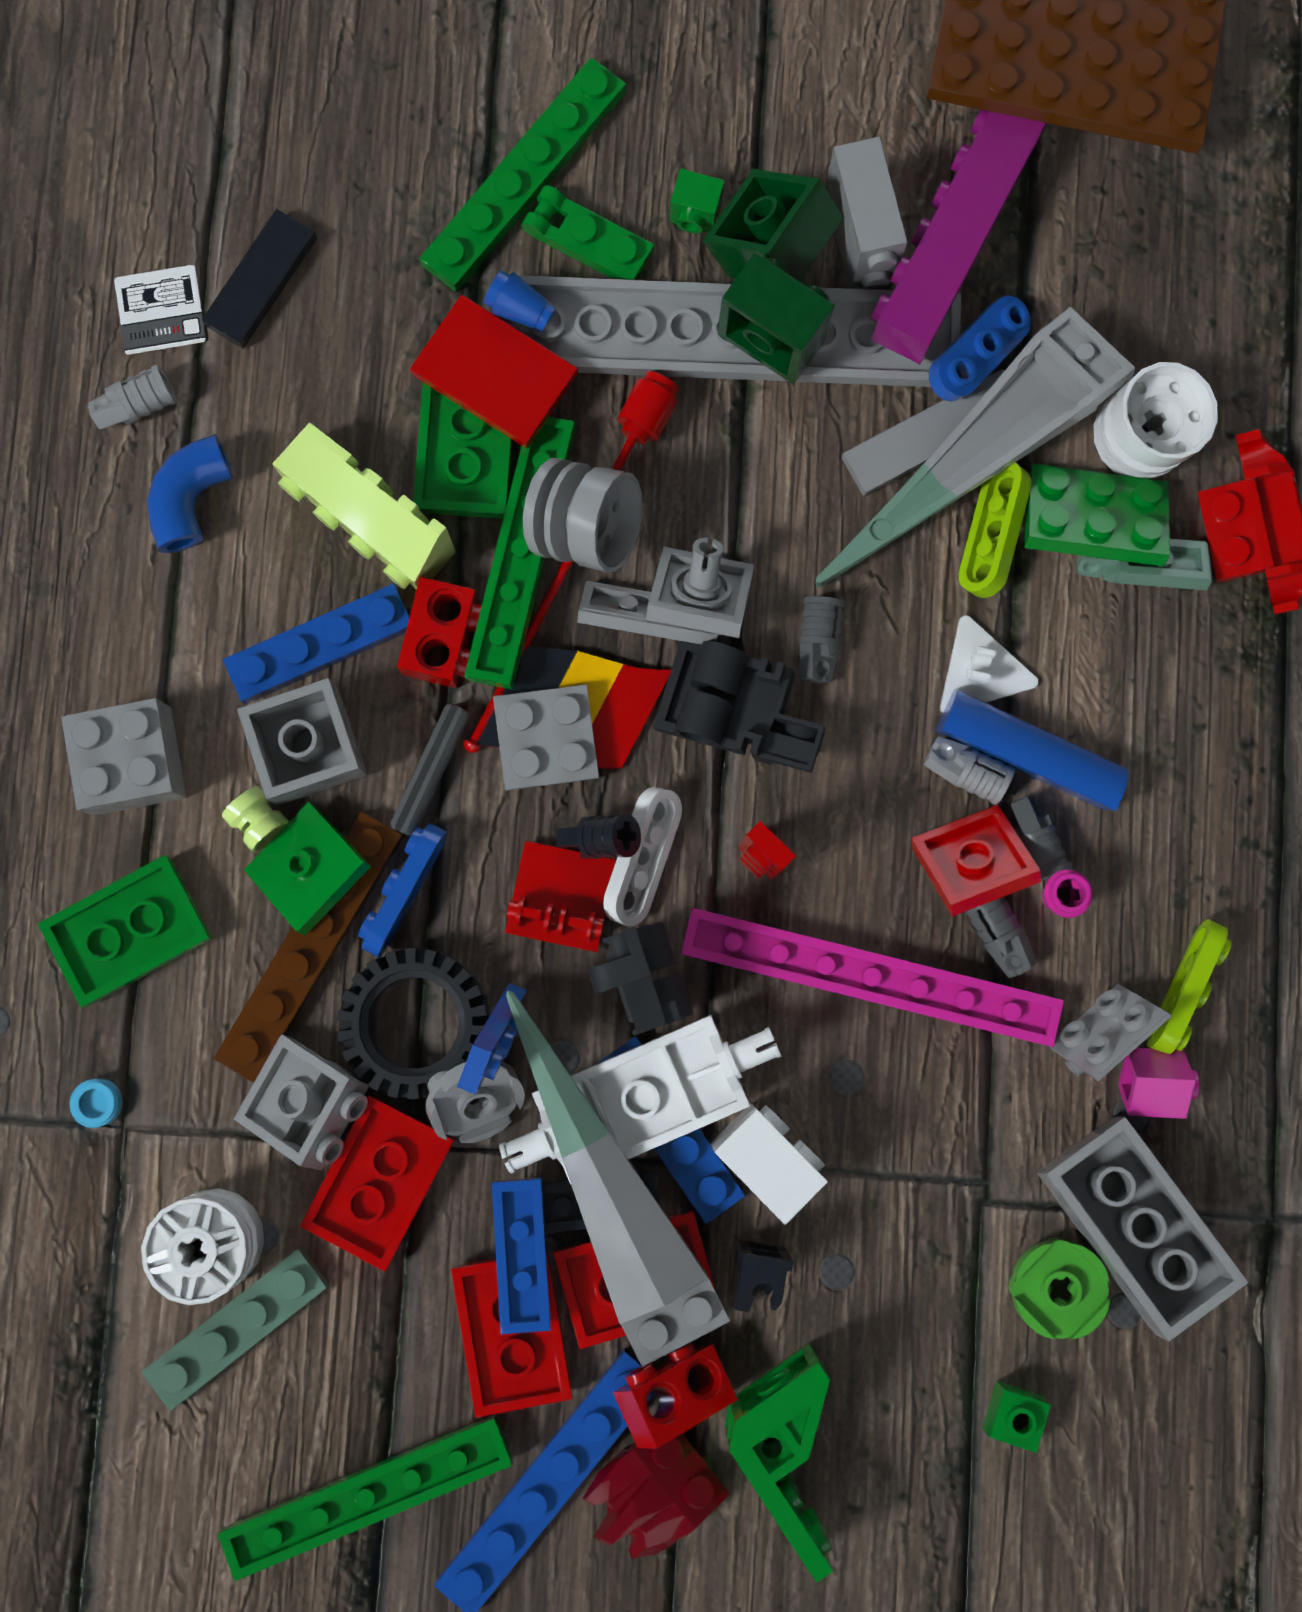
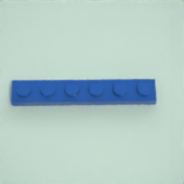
(539, 1492)

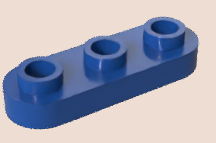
(999, 328)
(402, 889)

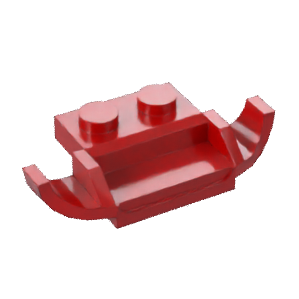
(1258, 523)

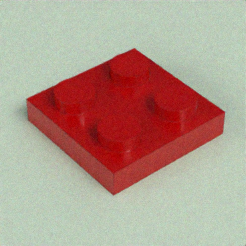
(975, 860)

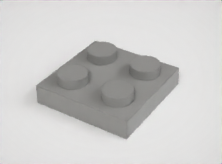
(545, 737)

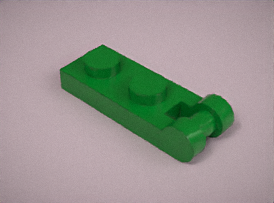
(588, 237)

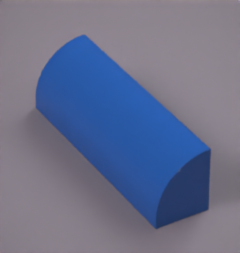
(1034, 751)

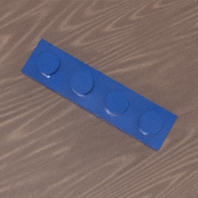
(317, 644)
(695, 1166)

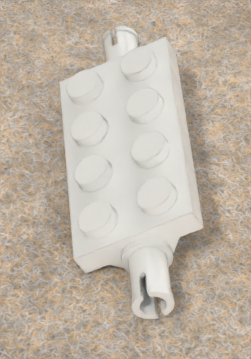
(656, 1091)

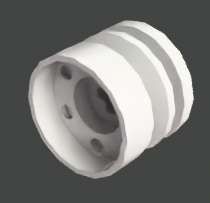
(1175, 409)
(230, 1239)

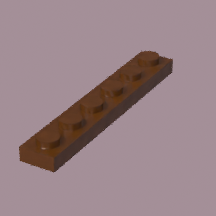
(303, 960)

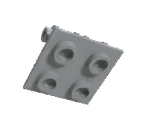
(1108, 1032)

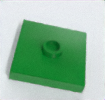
(307, 868)

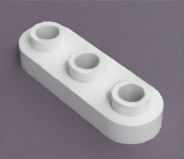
(638, 876)

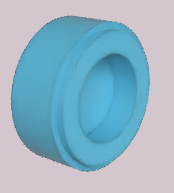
(96, 1103)

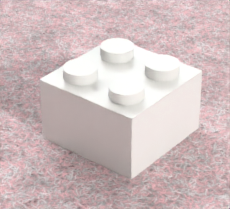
(768, 1164)

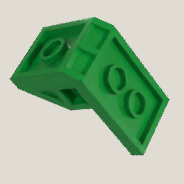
(787, 1408)

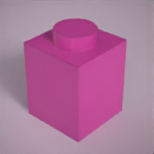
(1157, 1083)

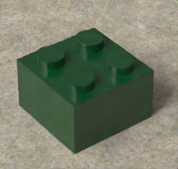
(776, 218)
(775, 317)

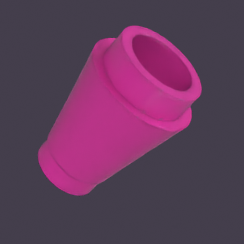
(1076, 892)

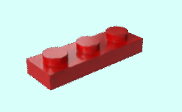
(764, 852)

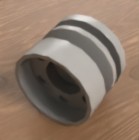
(582, 514)

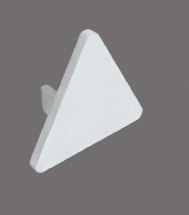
(983, 667)

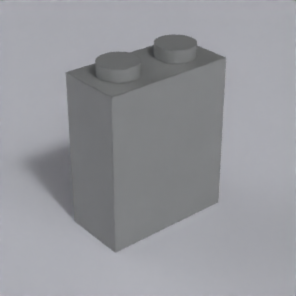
(871, 227)

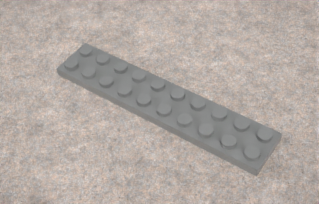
(674, 332)

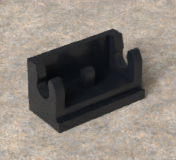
(760, 1268)

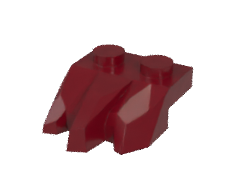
(654, 1496)

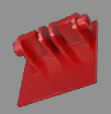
(559, 897)

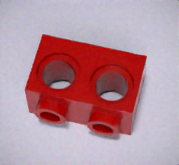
(427, 632)
(678, 1405)

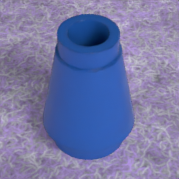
(518, 301)

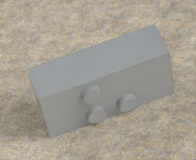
(1142, 1228)

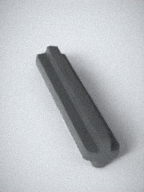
(430, 769)

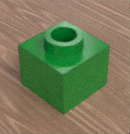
(696, 201)
(1005, 1405)

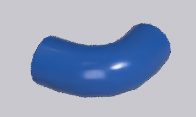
(177, 489)

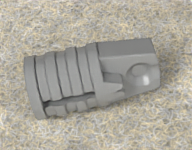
(133, 398)
(970, 769)

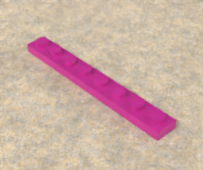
(872, 977)

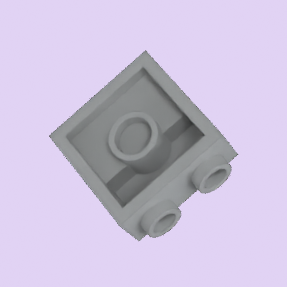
(302, 1104)

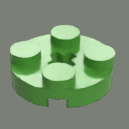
(1088, 1289)

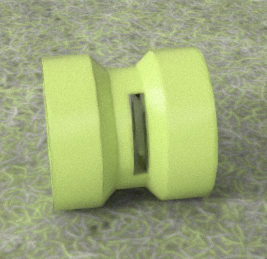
(254, 818)

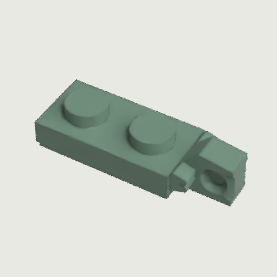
(1185, 568)

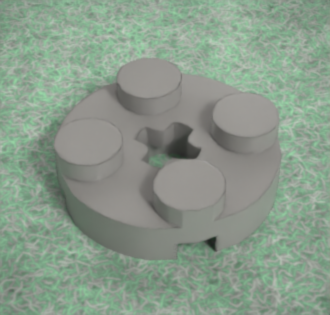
(454, 1115)

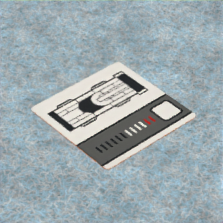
(160, 309)

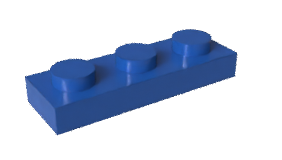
(491, 1044)
(521, 1255)

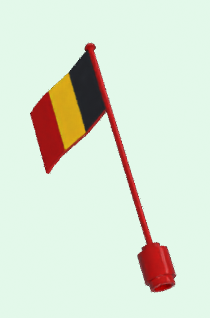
(617, 693)

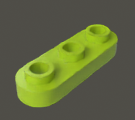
(990, 556)
(1190, 986)

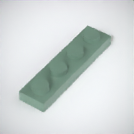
(235, 1328)

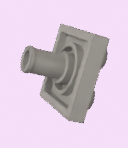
(700, 590)

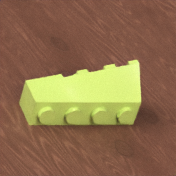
(364, 508)

